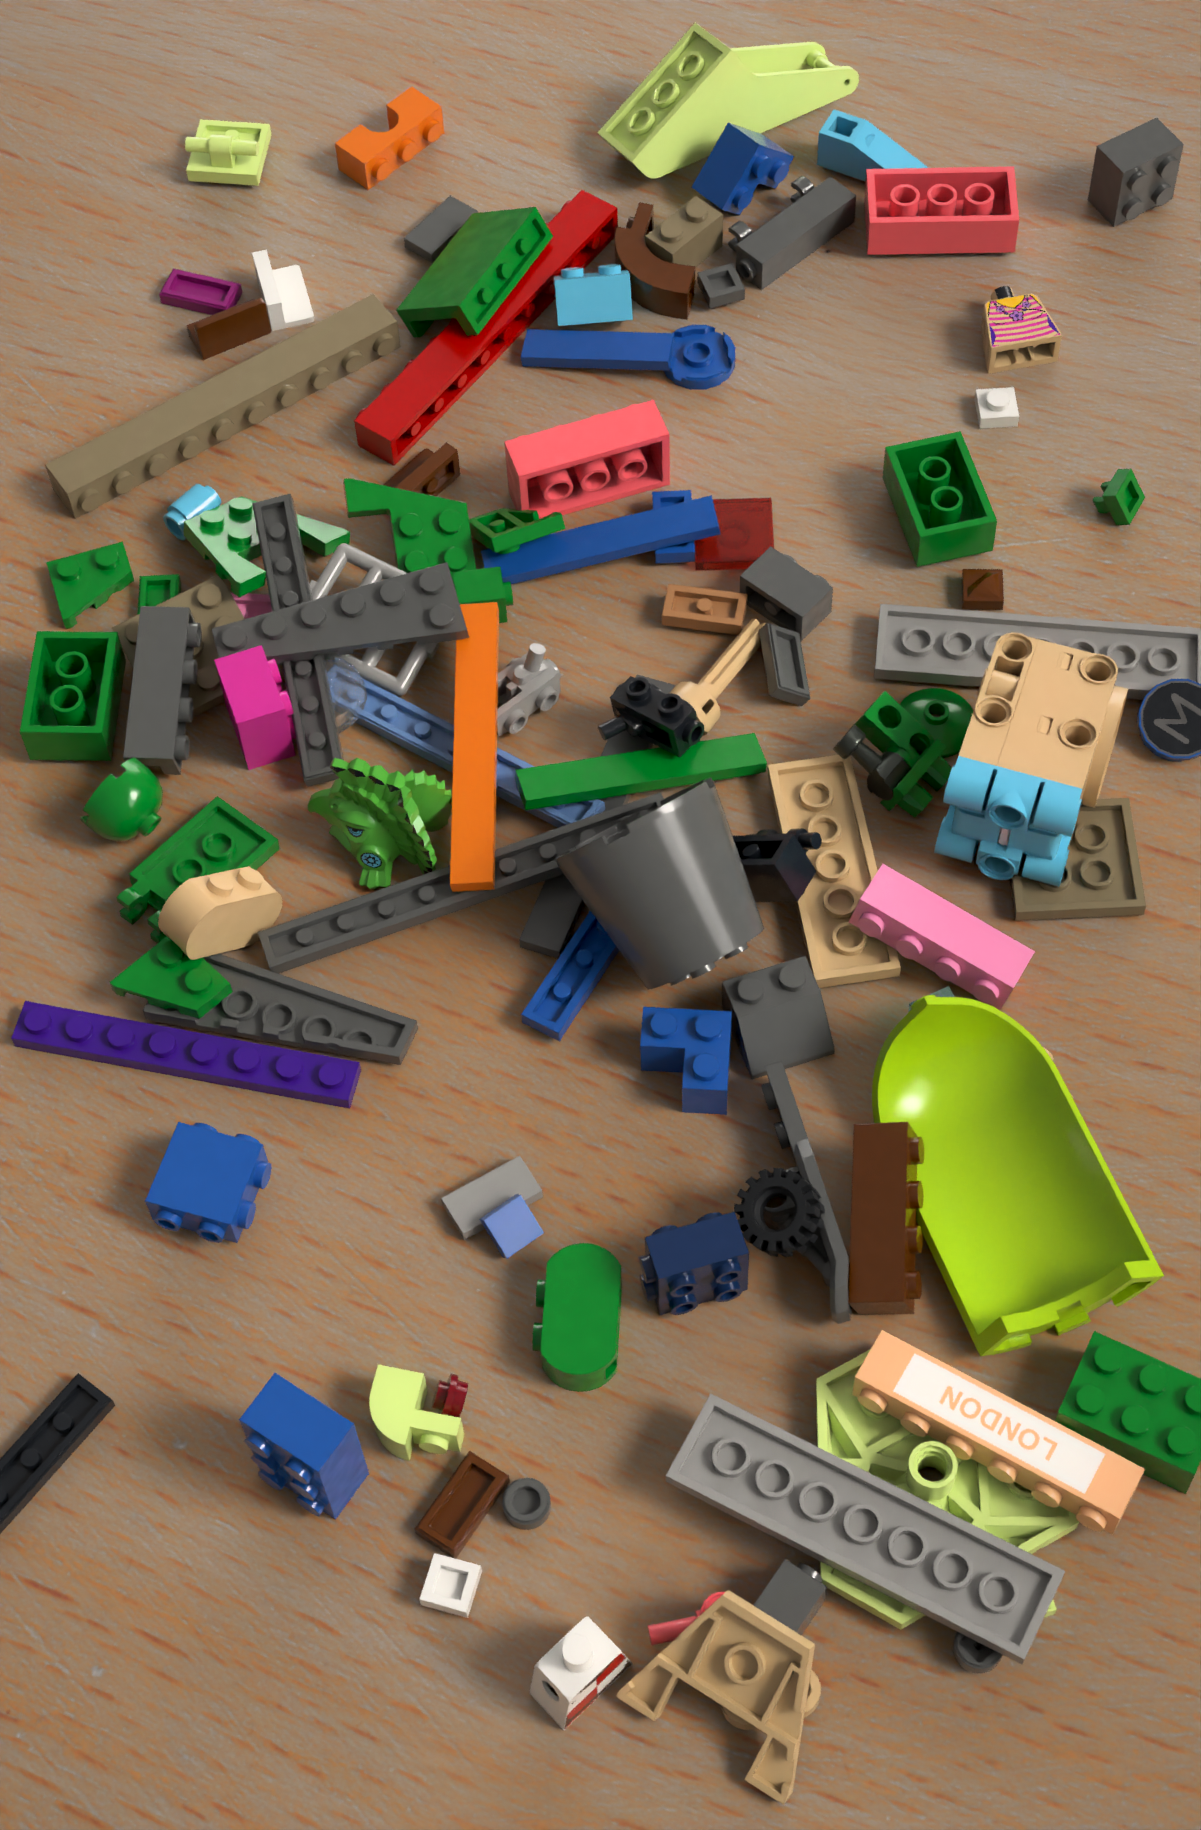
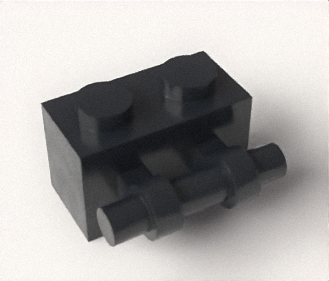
(778, 863)

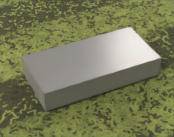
(487, 1192)

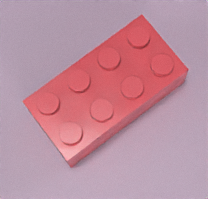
(941, 210)
(589, 461)

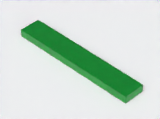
(638, 771)

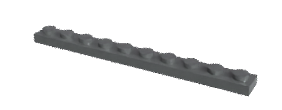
(430, 894)

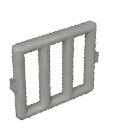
(366, 666)

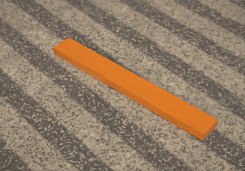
(475, 751)

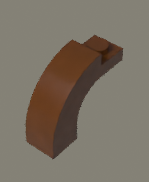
(654, 283)

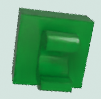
(1120, 497)

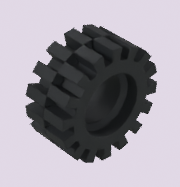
(805, 1220)

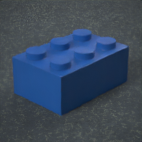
(304, 1447)

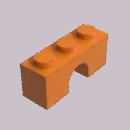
(373, 156)

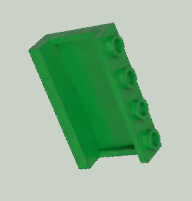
(476, 270)

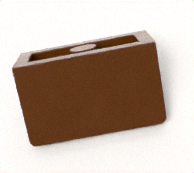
(230, 328)
(428, 471)

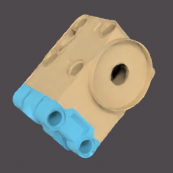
(1031, 758)

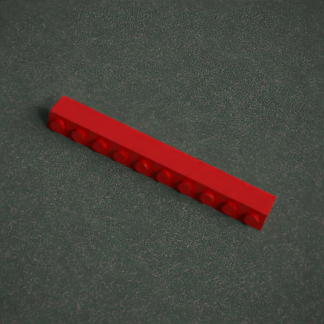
(457, 361)

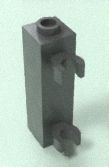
(794, 233)

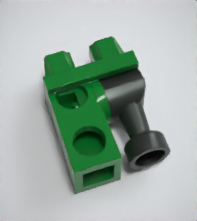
(906, 756)

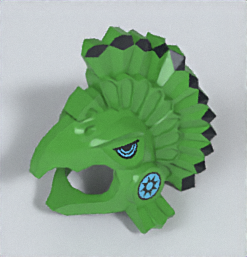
(383, 816)

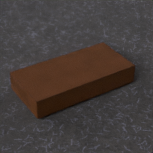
(462, 1505)

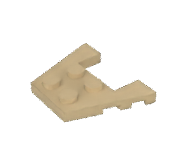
(745, 1666)

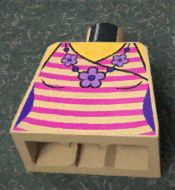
(1017, 332)

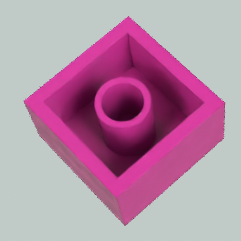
(257, 706)

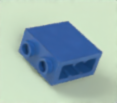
(208, 1182)

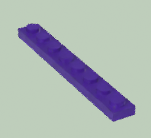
(187, 1054)

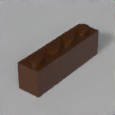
(884, 1219)

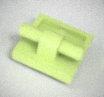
(228, 152)

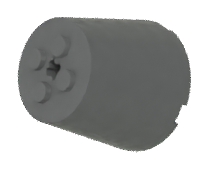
(668, 887)

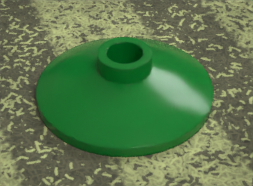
(954, 714)

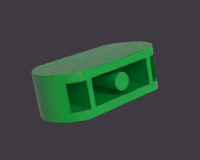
(579, 1317)

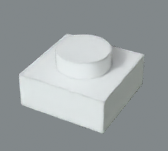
(996, 408)
(450, 1585)

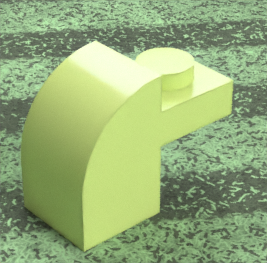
(399, 1417)

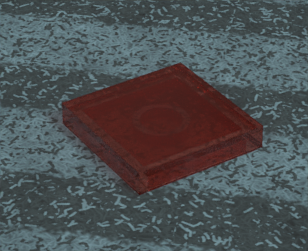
(744, 535)

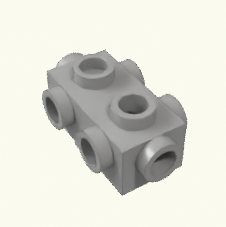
(525, 687)

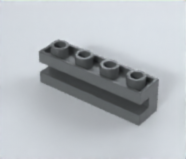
(162, 687)

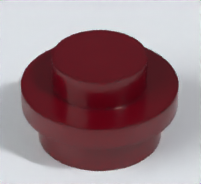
(450, 1396)

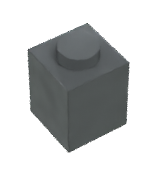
(793, 1596)

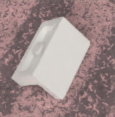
(282, 293)

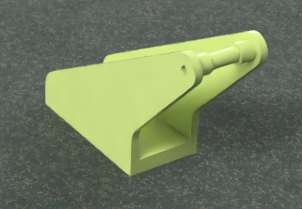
(706, 84)

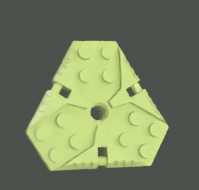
(896, 1455)

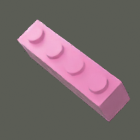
(941, 936)

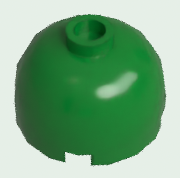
(125, 804)

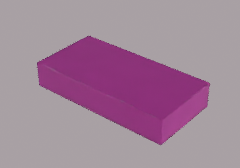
(199, 292)

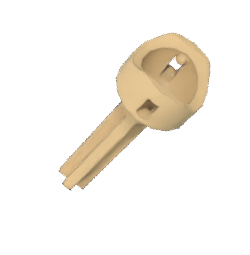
(704, 693)

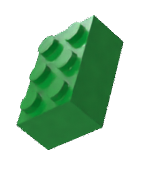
(939, 499)
(73, 696)
(1137, 1410)

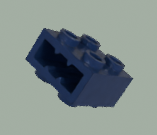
(695, 1263)

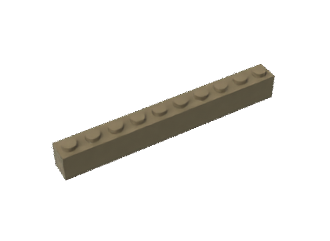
(223, 406)

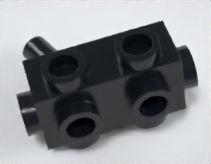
(653, 716)

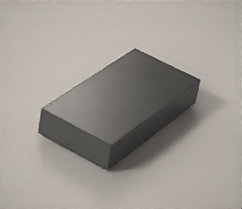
(438, 228)
(784, 664)

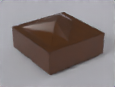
(982, 589)

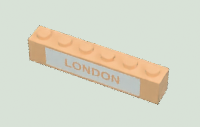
(997, 1433)

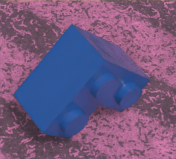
(738, 165)
(693, 1045)

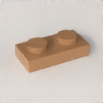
(704, 609)

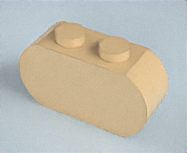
(219, 912)

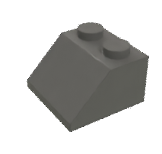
(778, 1016)

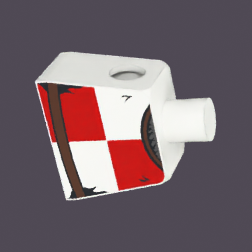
(578, 1671)

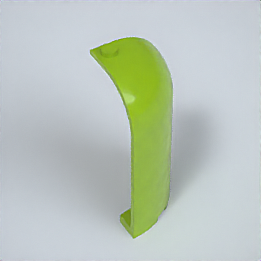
(1008, 1175)

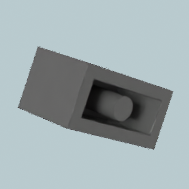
(786, 592)

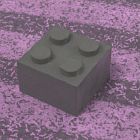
(1135, 172)

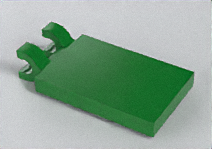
(207, 844)

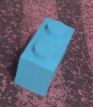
(593, 296)

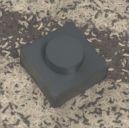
(721, 285)

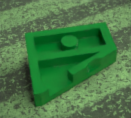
(508, 528)

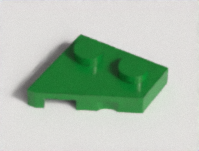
(89, 579)
(173, 980)

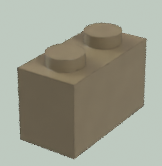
(688, 234)

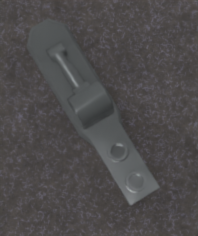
(828, 1251)

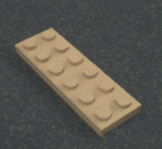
(826, 800)

